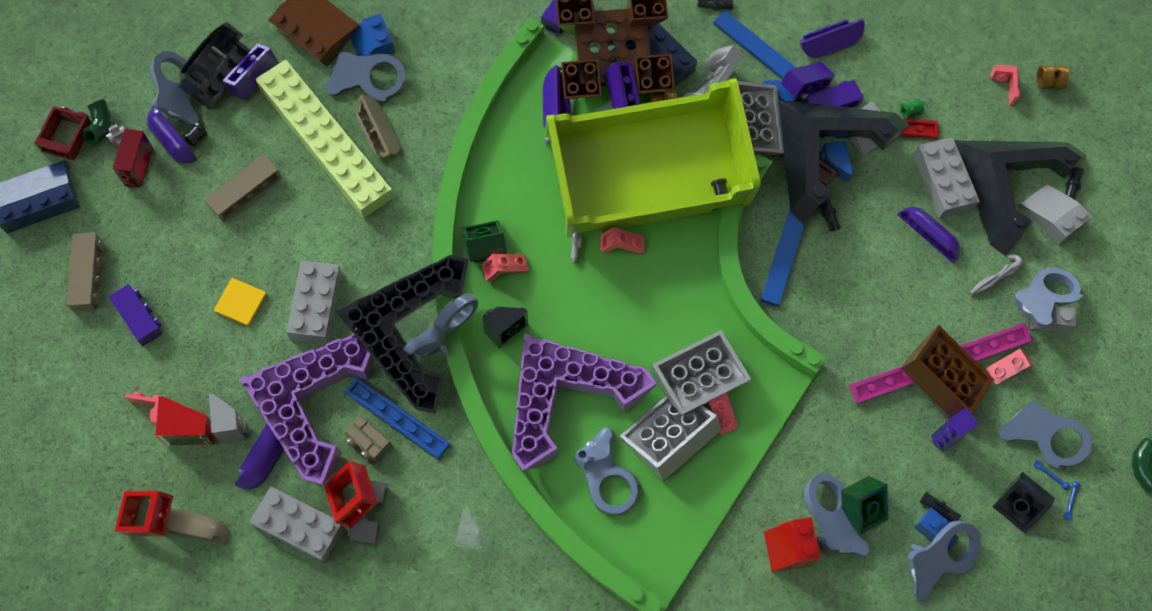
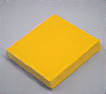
(240, 302)

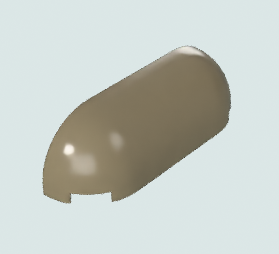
(377, 127)
(197, 526)

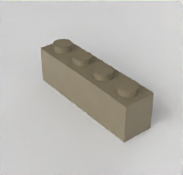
(242, 188)
(84, 272)

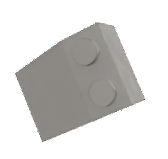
(1056, 213)

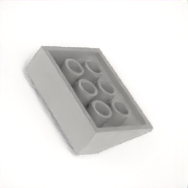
(762, 117)
(700, 373)
(667, 439)

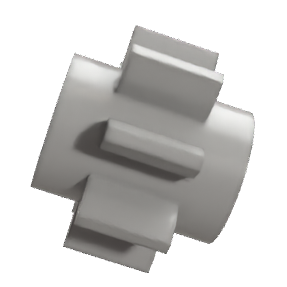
(115, 135)

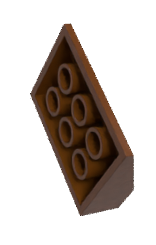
(315, 27)
(947, 373)

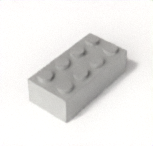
(945, 177)
(314, 302)
(297, 524)

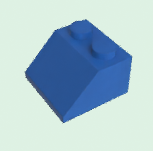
(372, 37)

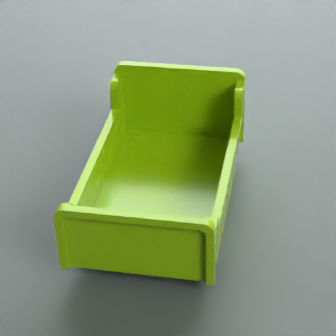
(653, 160)

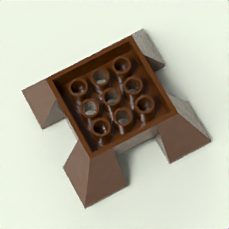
(631, 25)

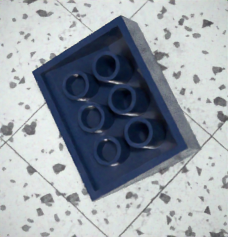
(663, 43)
(36, 197)

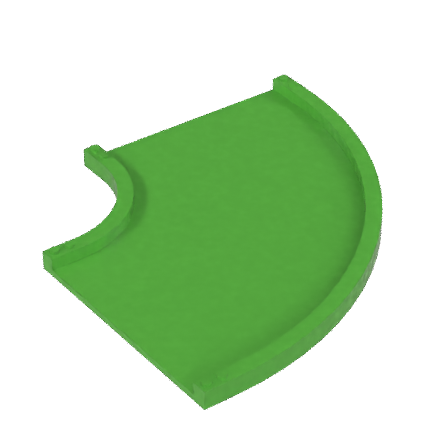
(609, 306)

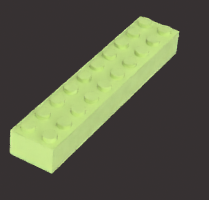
(325, 139)

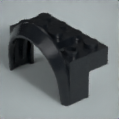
(206, 60)

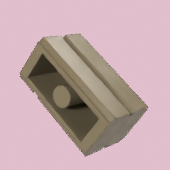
(367, 439)

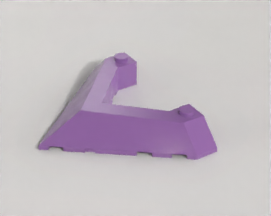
(553, 366)
(282, 386)

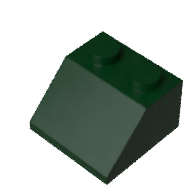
(484, 240)
(865, 503)

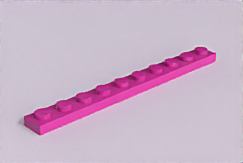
(976, 349)

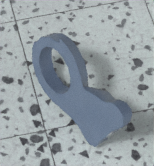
(357, 70)
(171, 98)
(1038, 301)
(444, 324)
(1039, 425)
(598, 464)
(837, 531)
(931, 562)

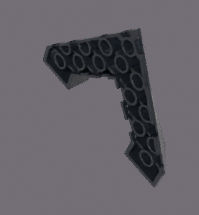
(804, 125)
(988, 167)
(374, 321)

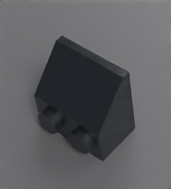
(504, 323)
(1024, 502)

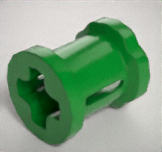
(906, 108)

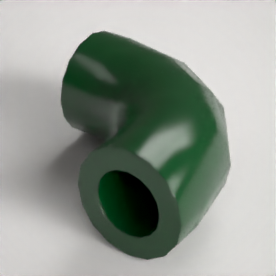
(100, 122)
(1142, 464)

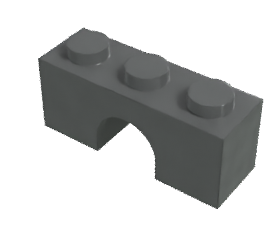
(365, 531)

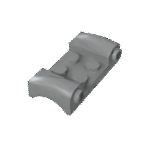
(721, 65)

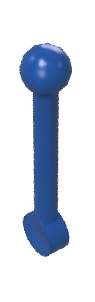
(1065, 485)
(1067, 515)

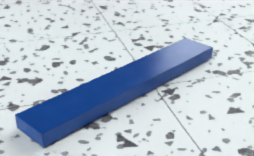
(753, 44)
(782, 260)
(397, 418)

